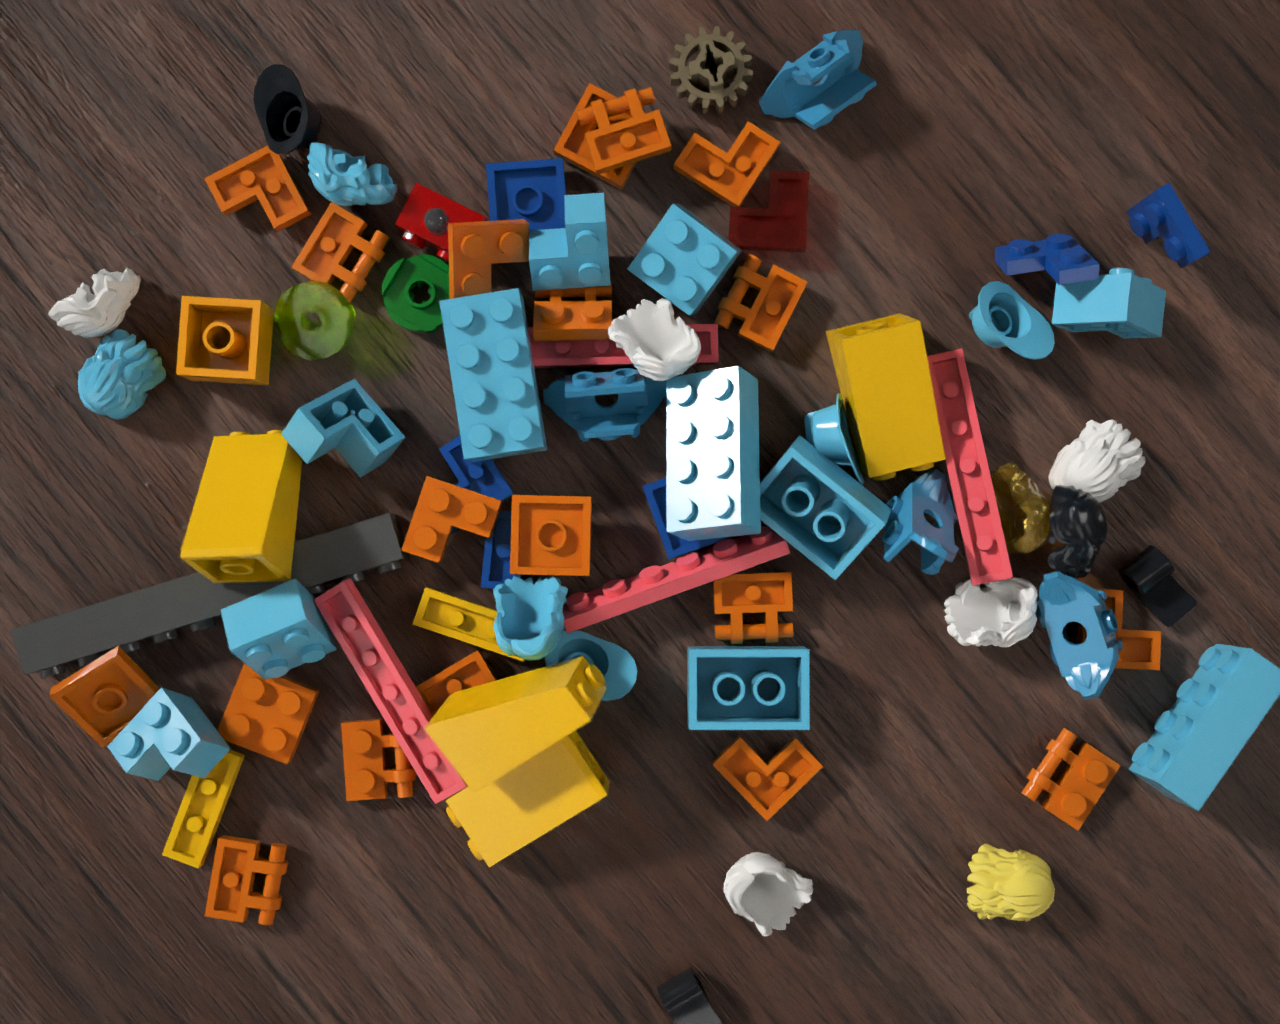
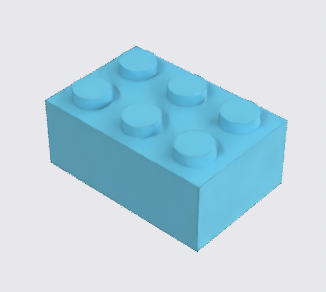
(820, 508)
(748, 688)

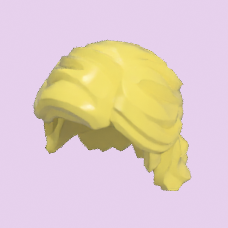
(1009, 884)

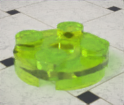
(334, 312)

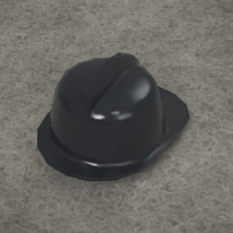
(284, 112)

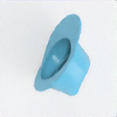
(1010, 321)
(830, 435)
(612, 660)

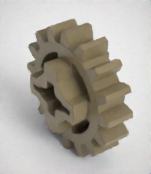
(725, 64)

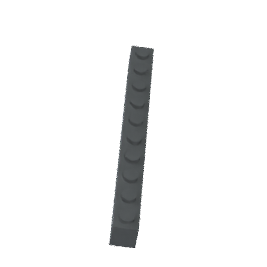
(196, 600)

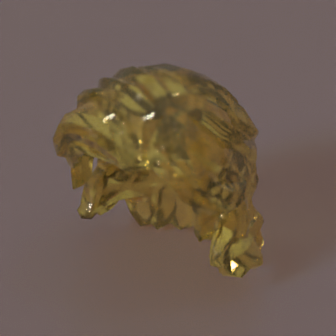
(1021, 509)

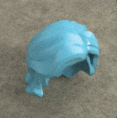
(347, 179)
(119, 375)
(529, 616)

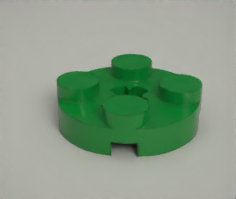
(400, 300)

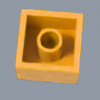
(225, 340)

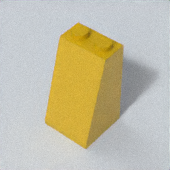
(887, 394)
(245, 510)
(514, 718)
(529, 799)

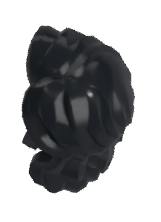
(1080, 525)

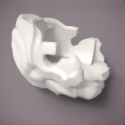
(98, 313)
(656, 340)
(1098, 460)
(992, 614)
(765, 891)

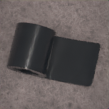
(1152, 583)
(687, 1000)

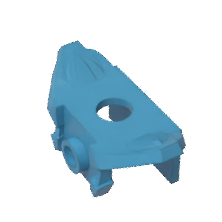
(842, 83)
(576, 404)
(907, 522)
(1085, 664)

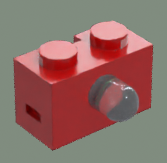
(427, 217)

